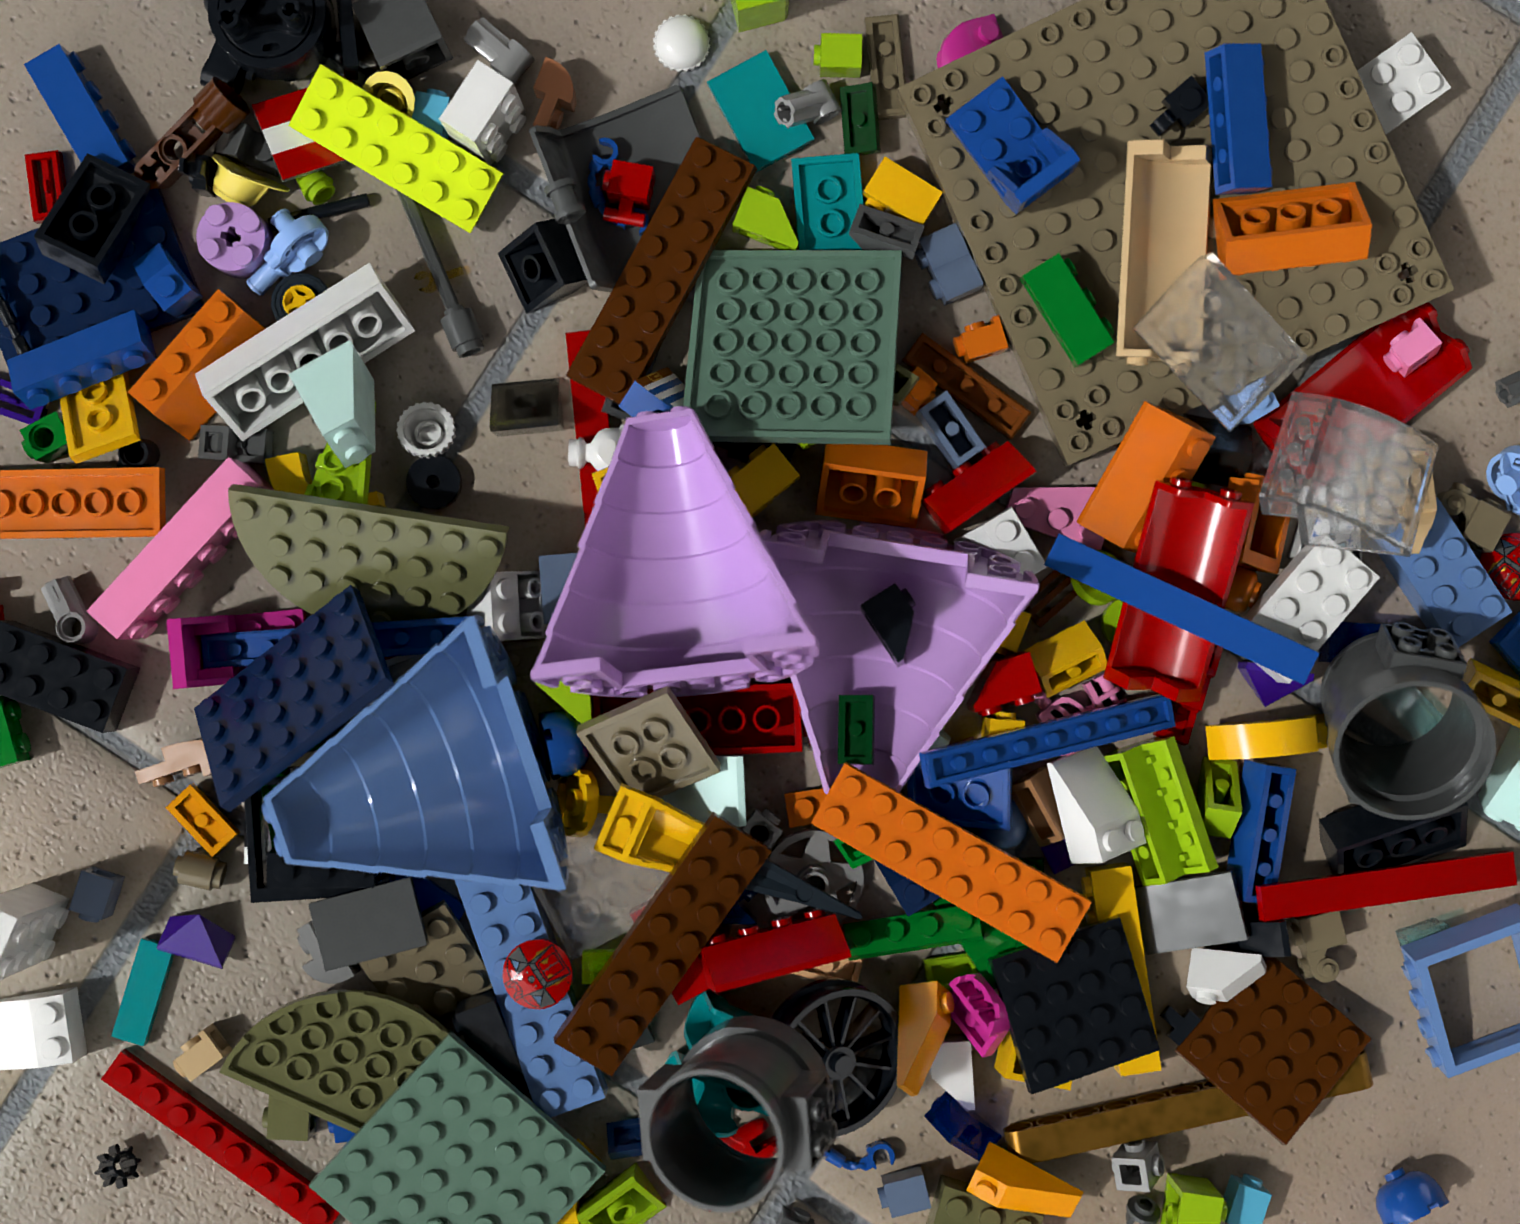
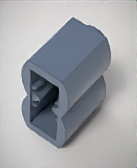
(948, 264)

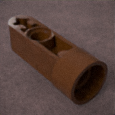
(216, 110)

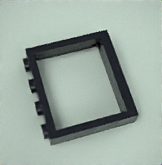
(257, 857)

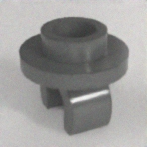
(1142, 1210)

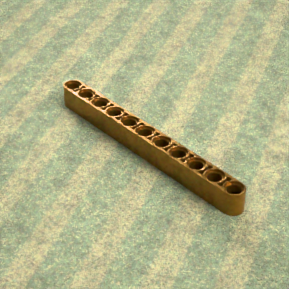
(1143, 1117)

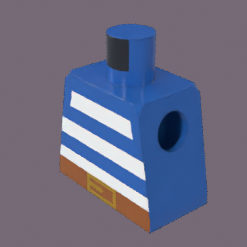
(654, 393)

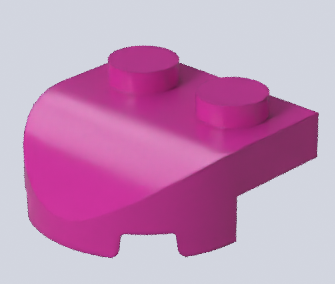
(968, 38)
(979, 1012)

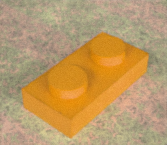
(202, 820)

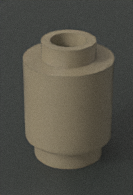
(200, 870)

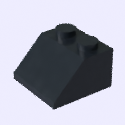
(543, 265)

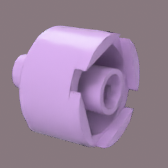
(222, 225)

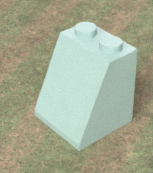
(341, 401)
(1502, 787)
(717, 793)

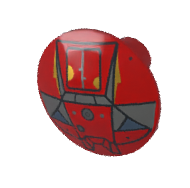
(1504, 566)
(537, 974)

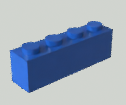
(78, 108)
(1238, 118)
(81, 360)
(1262, 828)

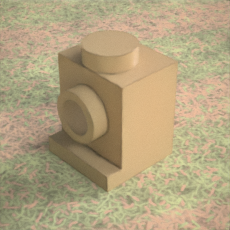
(201, 1053)

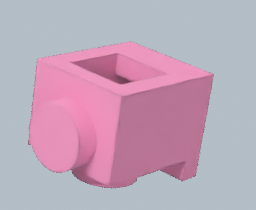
(1412, 349)

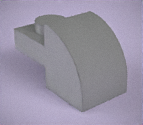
(315, 967)

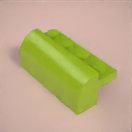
(1167, 808)

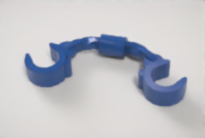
(596, 193)
(866, 1162)

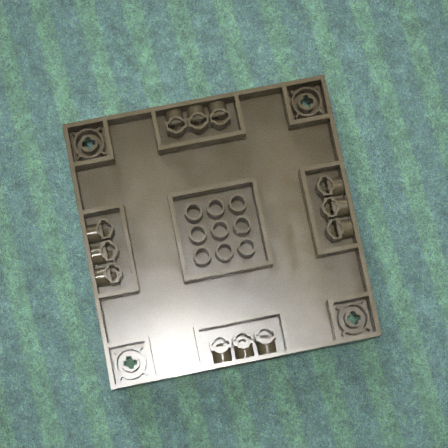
(1100, 82)

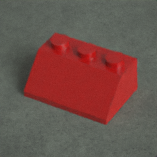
(976, 485)

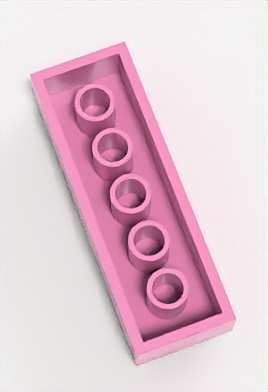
(174, 557)

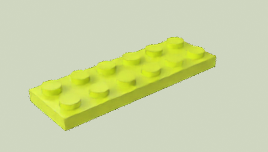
(395, 148)

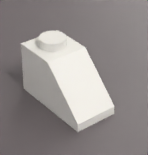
(1221, 974)
(954, 1069)

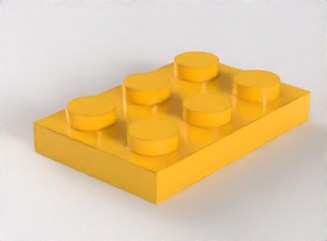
(99, 419)

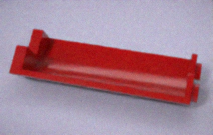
(1365, 379)
(1194, 544)

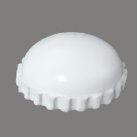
(681, 43)
(426, 429)

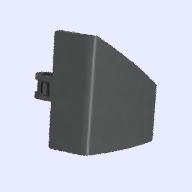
(648, 133)

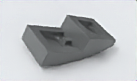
(221, 442)

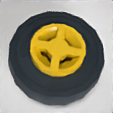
(295, 292)

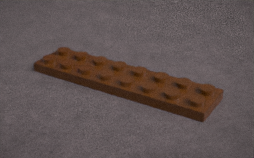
(662, 270)
(662, 944)

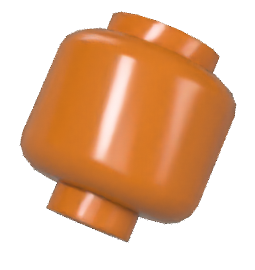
(1244, 590)

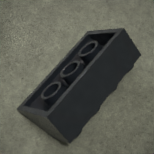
(1367, 841)

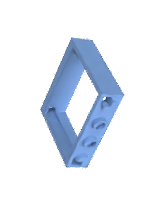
(1445, 945)

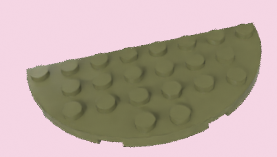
(396, 558)
(335, 1052)

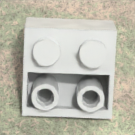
(512, 606)

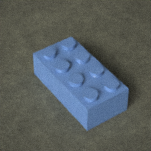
(1448, 582)

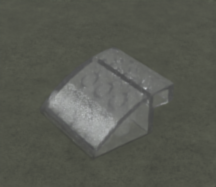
(1348, 475)

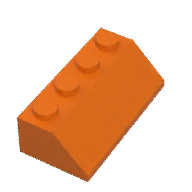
(1291, 228)
(170, 383)
(1153, 449)

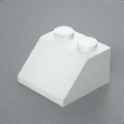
(1008, 536)

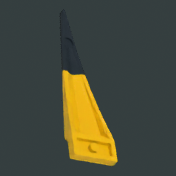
(656, 834)

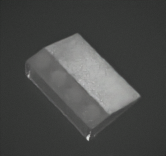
(1219, 340)
(600, 896)

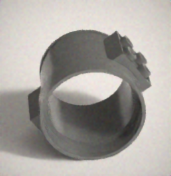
(1423, 774)
(774, 1067)

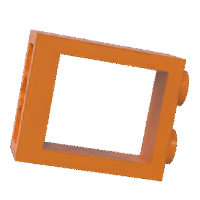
(1269, 529)

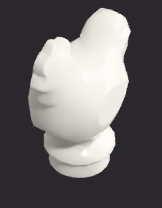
(597, 452)

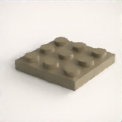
(649, 745)
(433, 974)

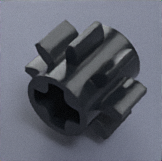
(128, 1166)

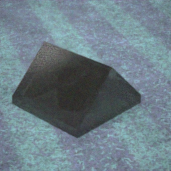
(526, 407)
(1227, 456)

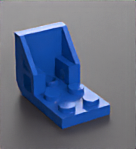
(1011, 146)

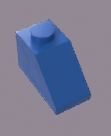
(166, 281)

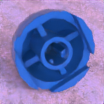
(562, 743)
(1408, 1196)

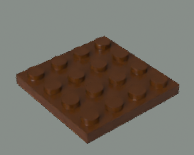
(1274, 1049)

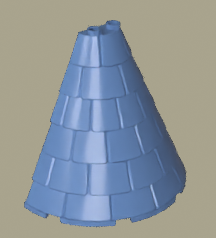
(432, 779)

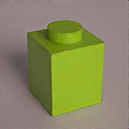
(839, 55)

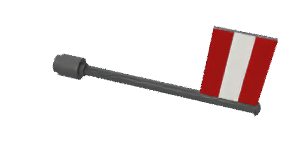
(299, 156)

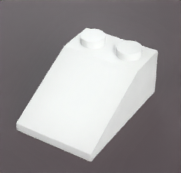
(1094, 808)
(41, 1030)

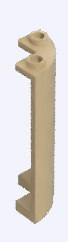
(1161, 230)

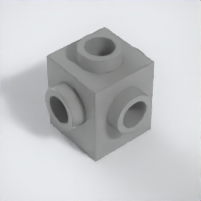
(1137, 1166)

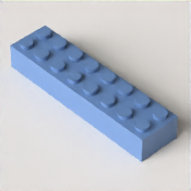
(501, 921)

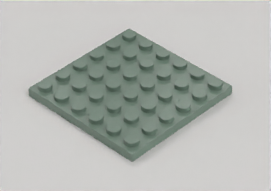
(795, 346)
(457, 1151)

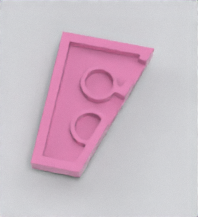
(1055, 512)

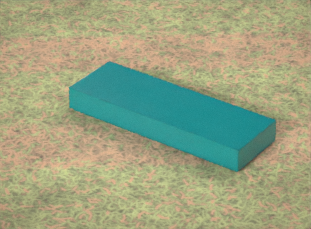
(142, 993)

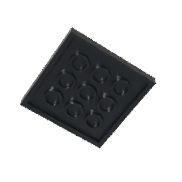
(1074, 1012)

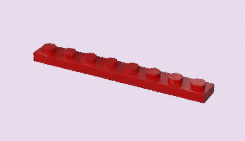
(217, 1139)

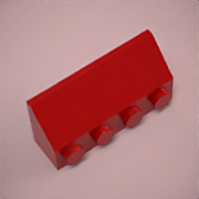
(773, 951)

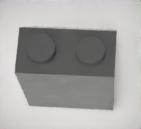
(402, 35)

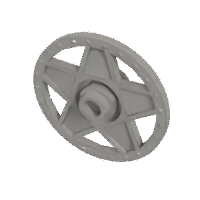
(816, 869)

